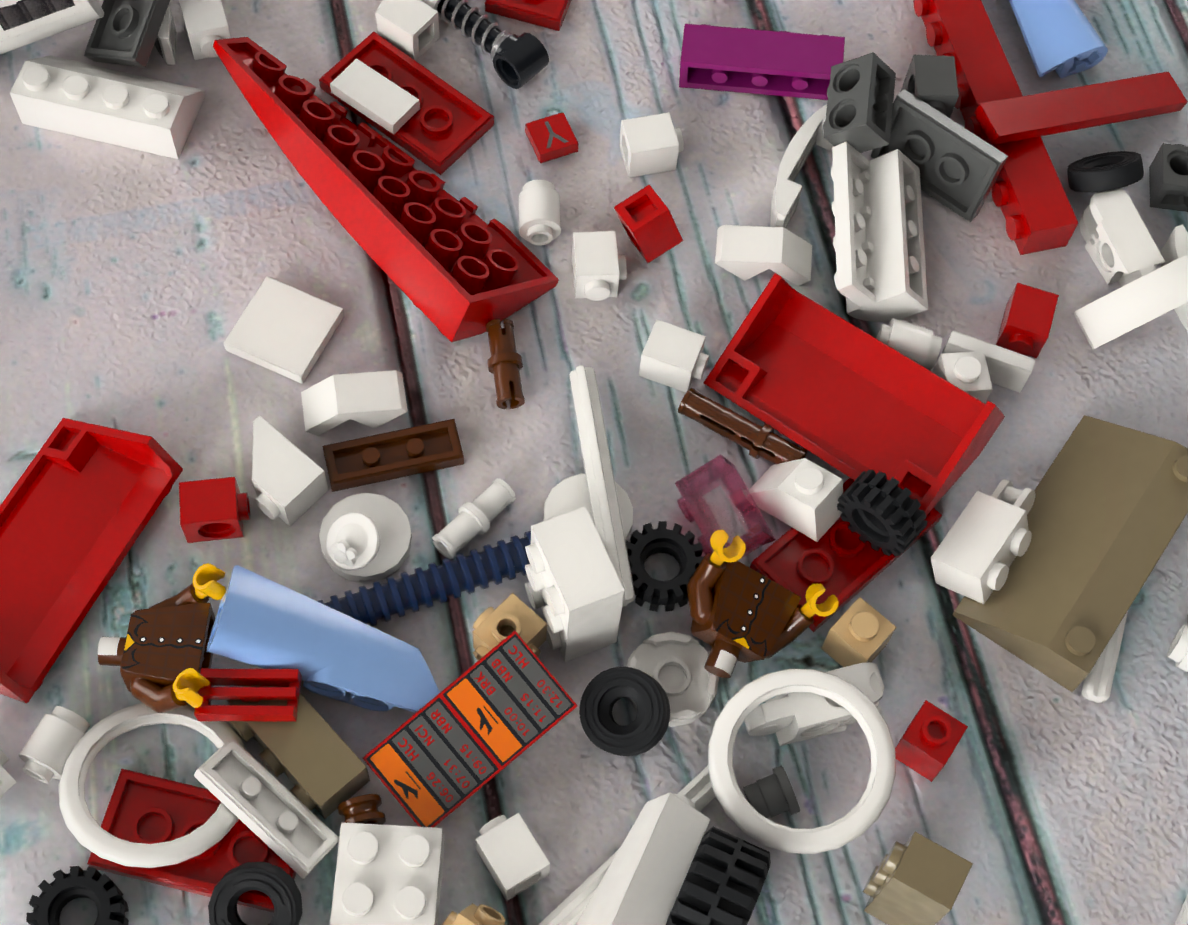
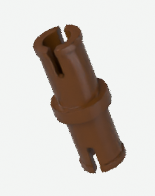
(505, 363)

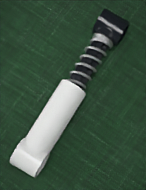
(513, 56)

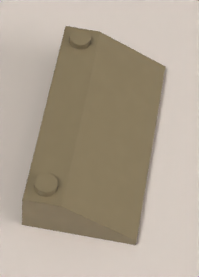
(1094, 542)

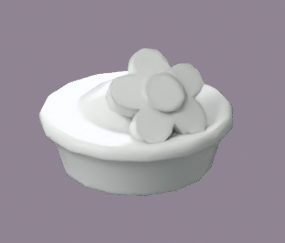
(353, 541)

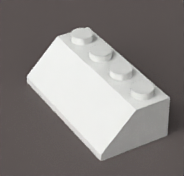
(106, 105)

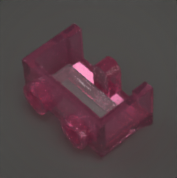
(721, 501)

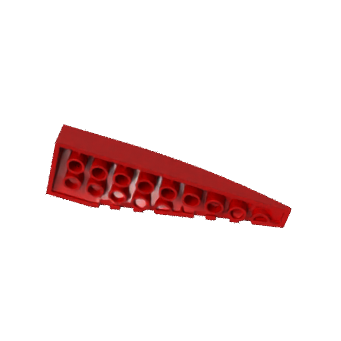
(400, 216)

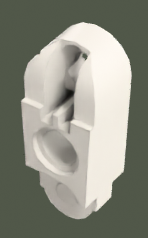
(1118, 238)
(809, 715)

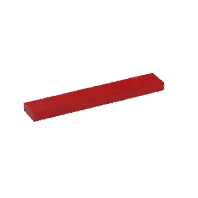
(1079, 107)

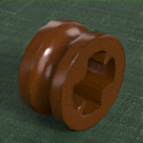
(362, 809)

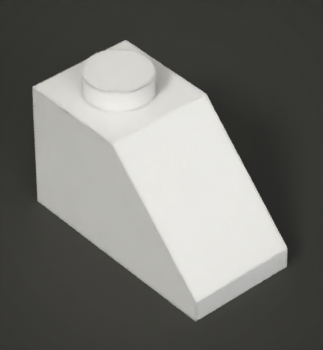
(283, 475)
(800, 496)

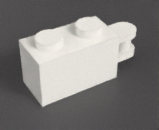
(984, 542)

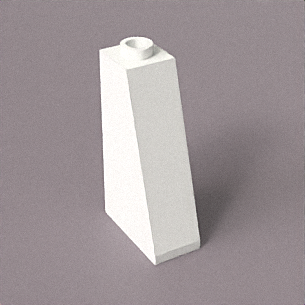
(649, 865)

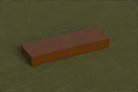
(393, 455)

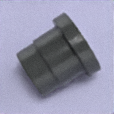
(772, 794)

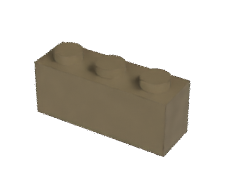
(308, 754)
(915, 883)

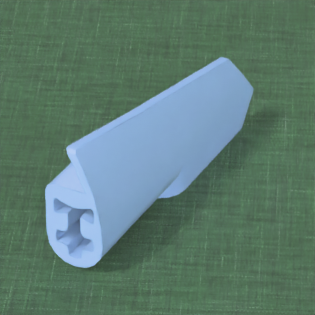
(1058, 36)
(335, 653)

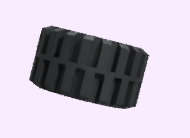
(721, 882)

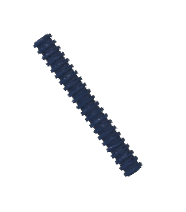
(435, 582)

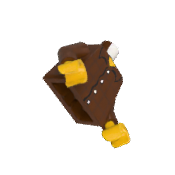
(743, 610)
(168, 645)

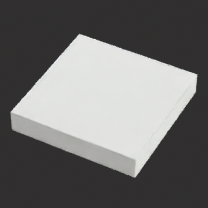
(284, 329)

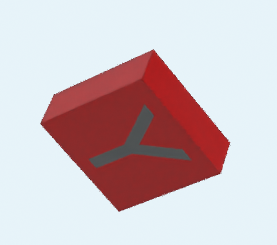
(551, 137)

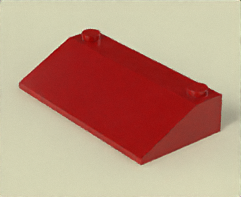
(851, 396)
(66, 537)

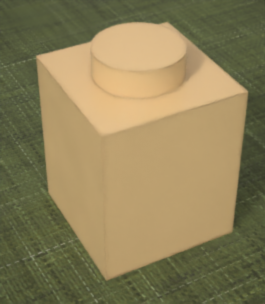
(858, 635)

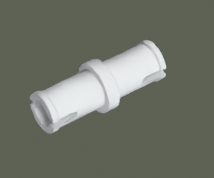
(474, 518)

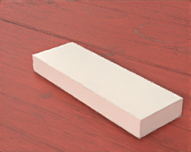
(267, 807)

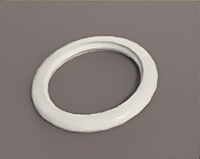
(799, 839)
(117, 850)

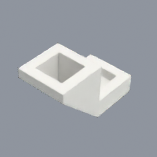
(755, 249)
(363, 397)

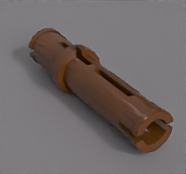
(731, 425)

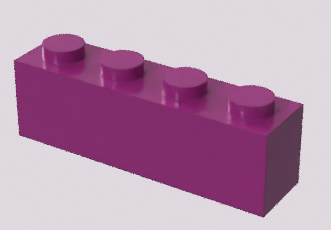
(758, 61)

